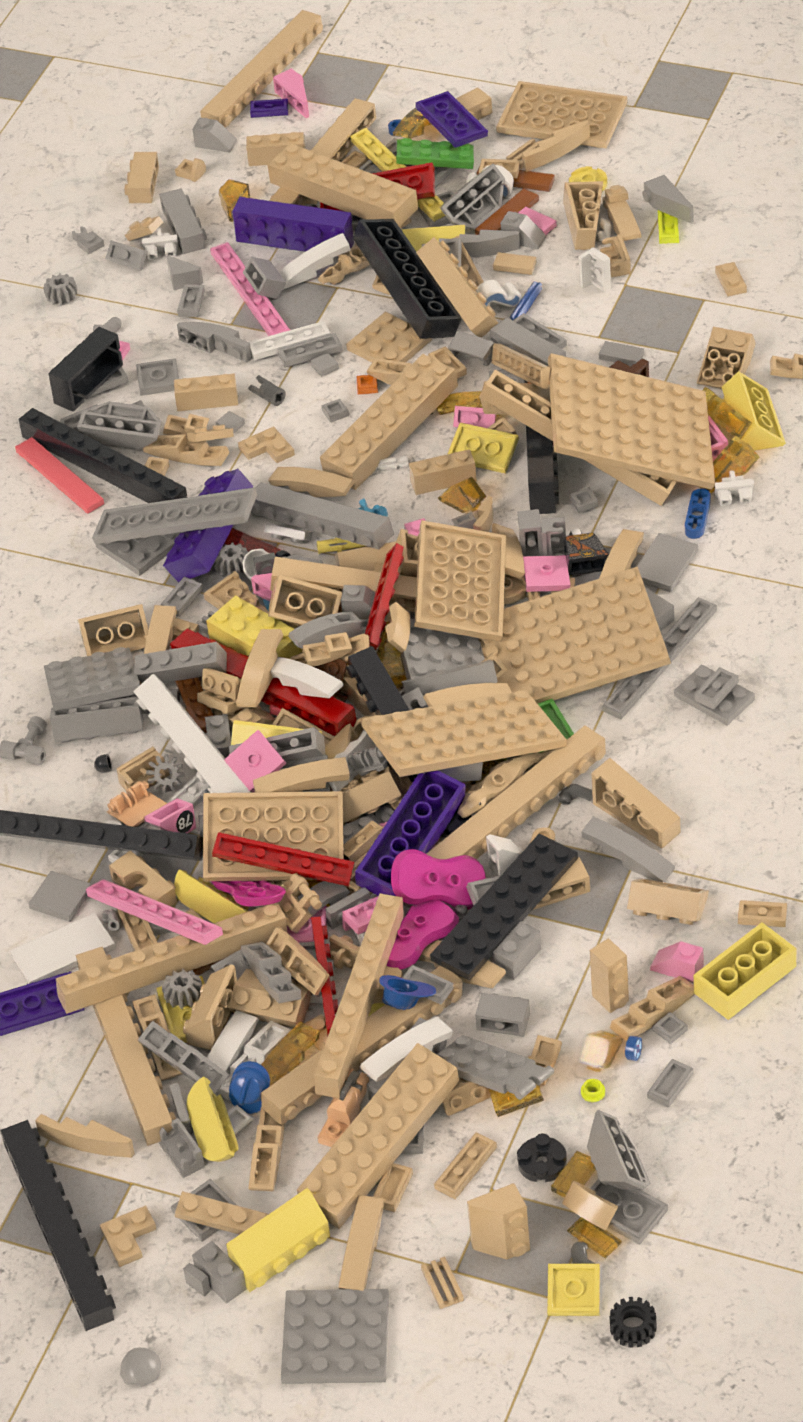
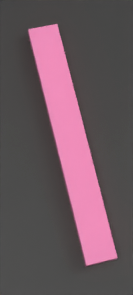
(258, 304)
(154, 912)

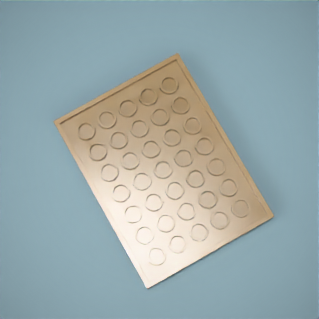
(630, 421)
(579, 638)

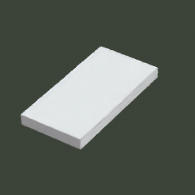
(57, 950)

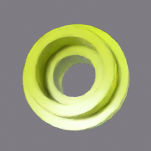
(592, 1090)

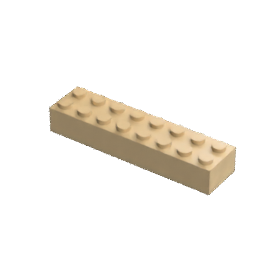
(341, 185)
(390, 420)
(380, 1133)

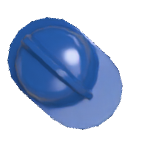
(404, 993)
(246, 1086)

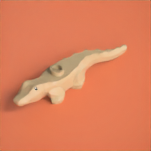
(347, 263)
(497, 781)

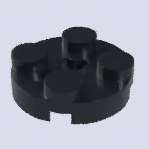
(541, 1146)

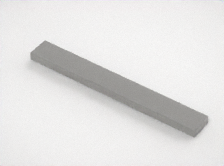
(675, 641)

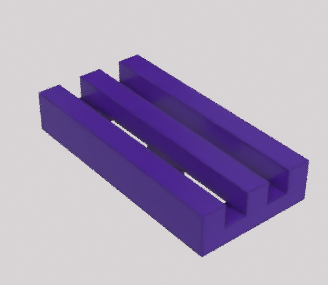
(269, 108)

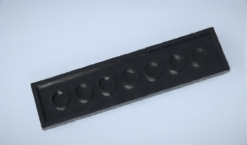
(503, 906)

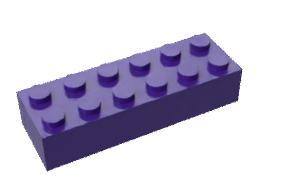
(288, 224)
(198, 549)
(413, 825)

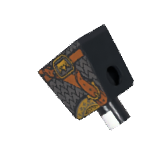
(584, 553)

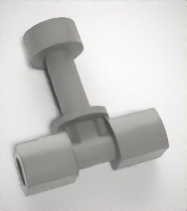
(25, 746)

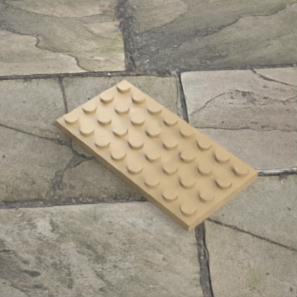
(463, 733)

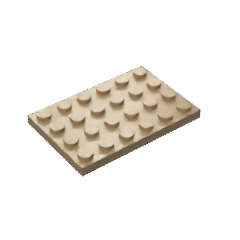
(541, 108)
(460, 581)
(285, 819)

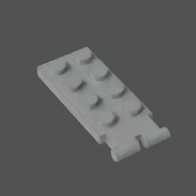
(495, 1067)

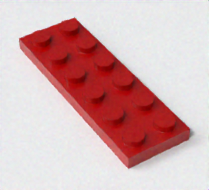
(416, 177)

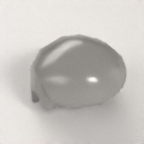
(140, 1366)

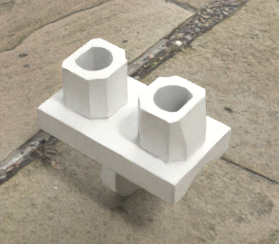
(160, 242)
(734, 486)

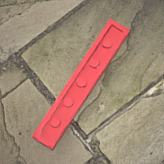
(59, 475)

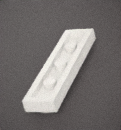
(269, 345)

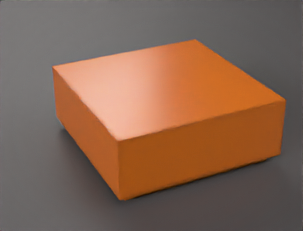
(366, 384)

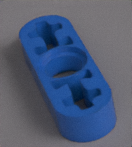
(700, 520)

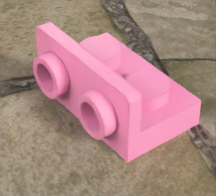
(358, 916)

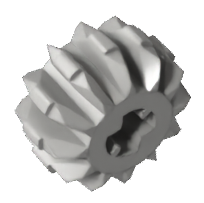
(60, 289)
(230, 559)
(166, 781)
(182, 988)

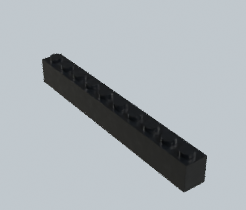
(99, 459)
(384, 699)
(101, 835)
(57, 1225)

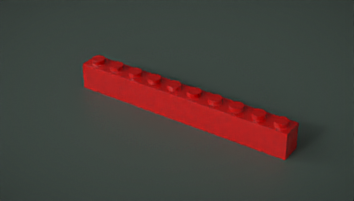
(325, 713)

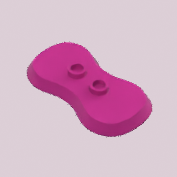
(425, 878)
(251, 892)
(418, 929)

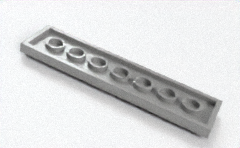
(175, 516)

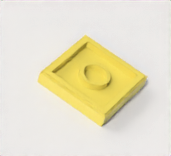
(573, 1290)

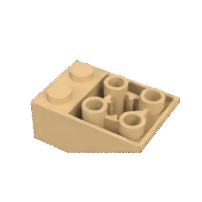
(725, 356)

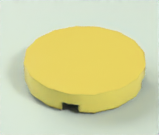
(587, 174)

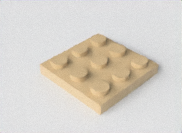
(387, 339)

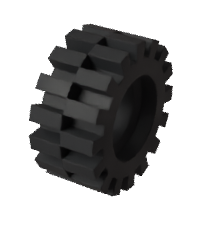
(633, 1334)

